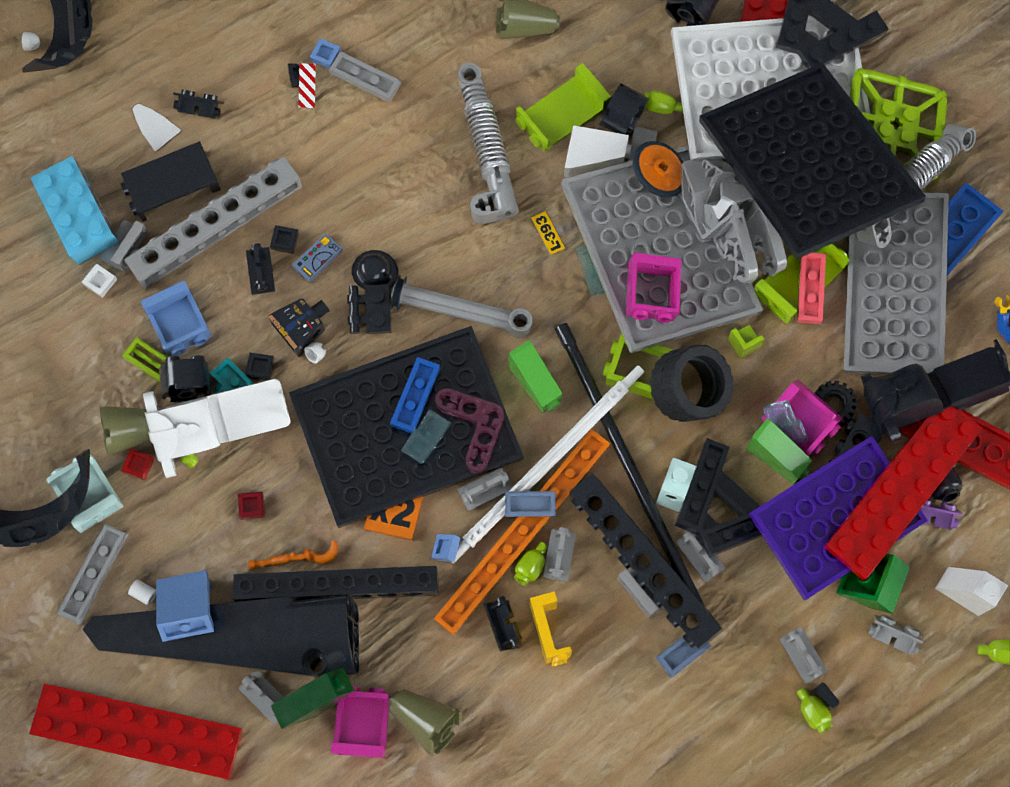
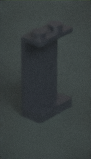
(168, 179)

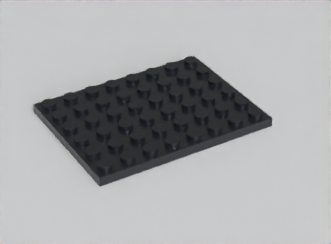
(811, 160)
(360, 451)

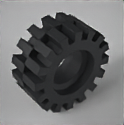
(843, 394)

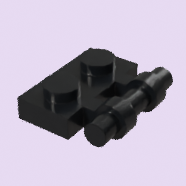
(377, 309)

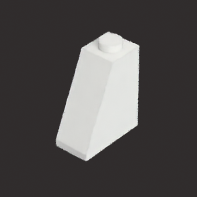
(595, 150)
(972, 589)

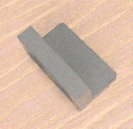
(131, 238)
(637, 593)

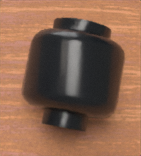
(949, 488)

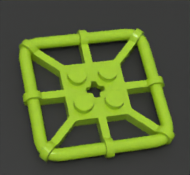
(906, 116)

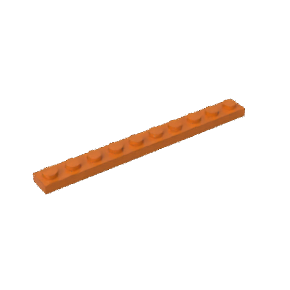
(519, 535)

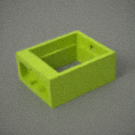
(610, 368)

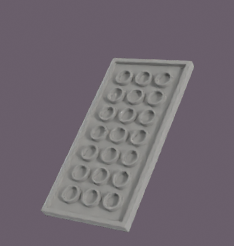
(899, 293)

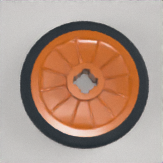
(658, 168)

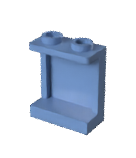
(176, 319)
(183, 606)

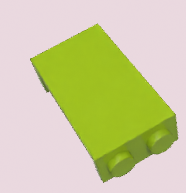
(568, 105)
(781, 290)

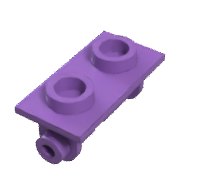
(943, 514)

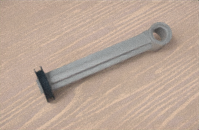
(461, 308)

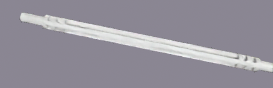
(551, 458)

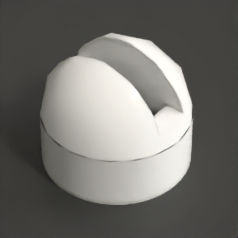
(30, 41)
(315, 352)

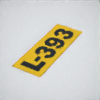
(548, 233)

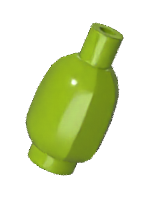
(662, 102)
(530, 564)
(997, 651)
(814, 711)

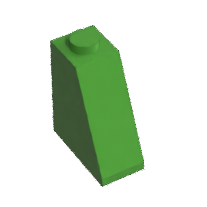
(535, 377)
(779, 452)

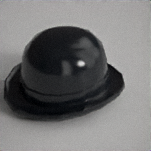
(374, 268)

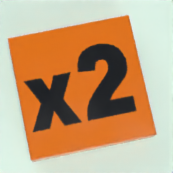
(396, 521)

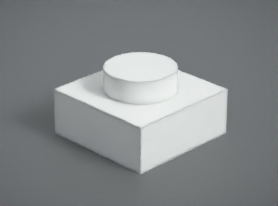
(99, 280)

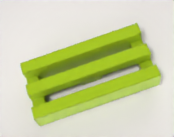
(132, 349)

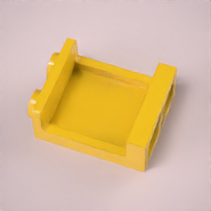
(538, 607)

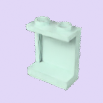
(100, 498)

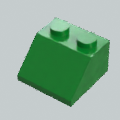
(880, 589)

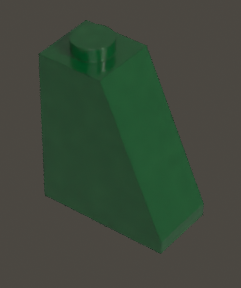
(312, 698)

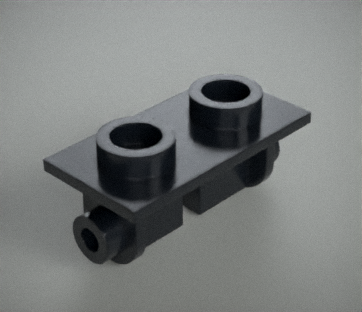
(207, 105)
(260, 269)
(505, 633)

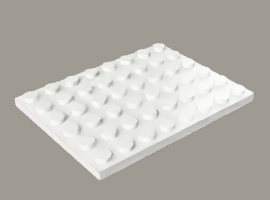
(735, 60)

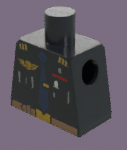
(299, 323)

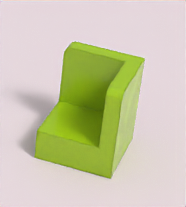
(745, 341)

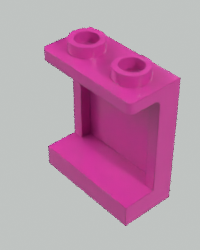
(816, 416)
(362, 724)

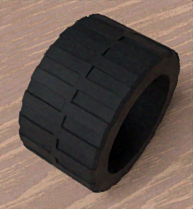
(715, 378)

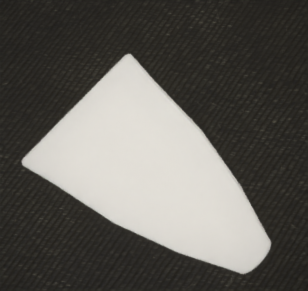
(154, 126)

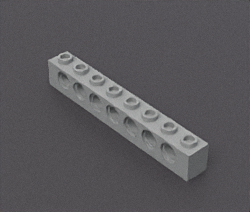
(209, 234)

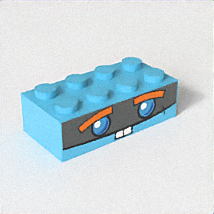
(74, 210)

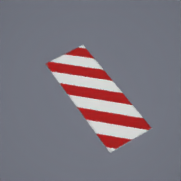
(307, 85)

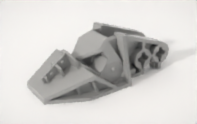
(731, 217)

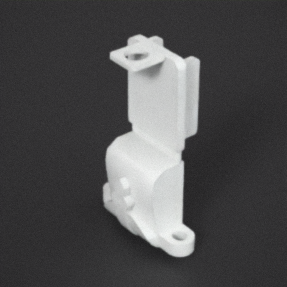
(213, 420)

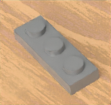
(365, 77)

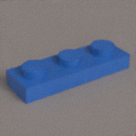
(415, 395)

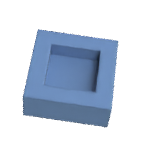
(325, 53)
(445, 548)

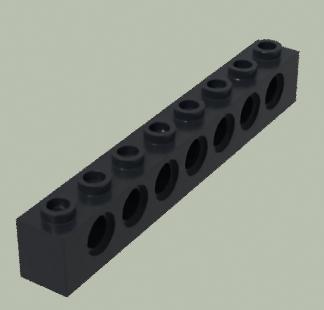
(593, 488)
(356, 583)

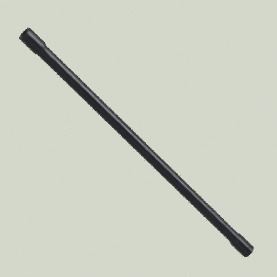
(569, 344)

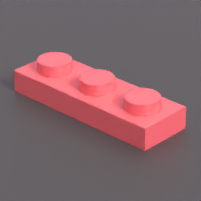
(811, 288)

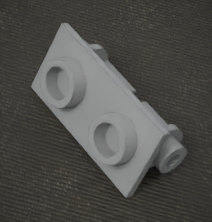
(485, 489)
(559, 554)
(698, 557)
(905, 637)
(803, 655)
(261, 694)

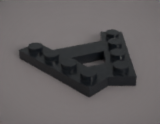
(847, 30)
(711, 480)

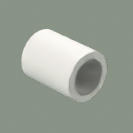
(142, 592)

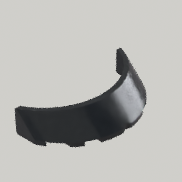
(69, 37)
(44, 522)

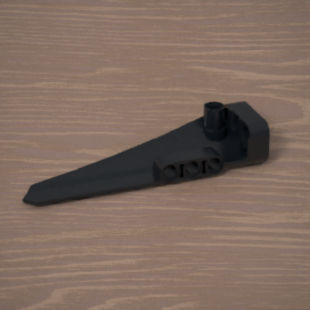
(252, 634)

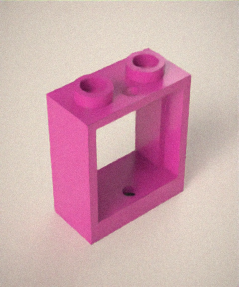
(657, 266)

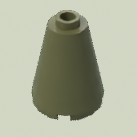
(524, 19)
(123, 428)
(425, 719)

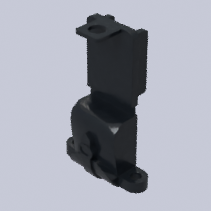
(916, 395)

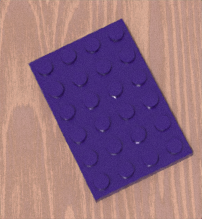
(812, 510)

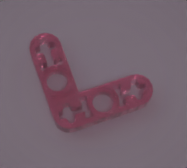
(480, 417)

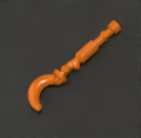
(308, 555)

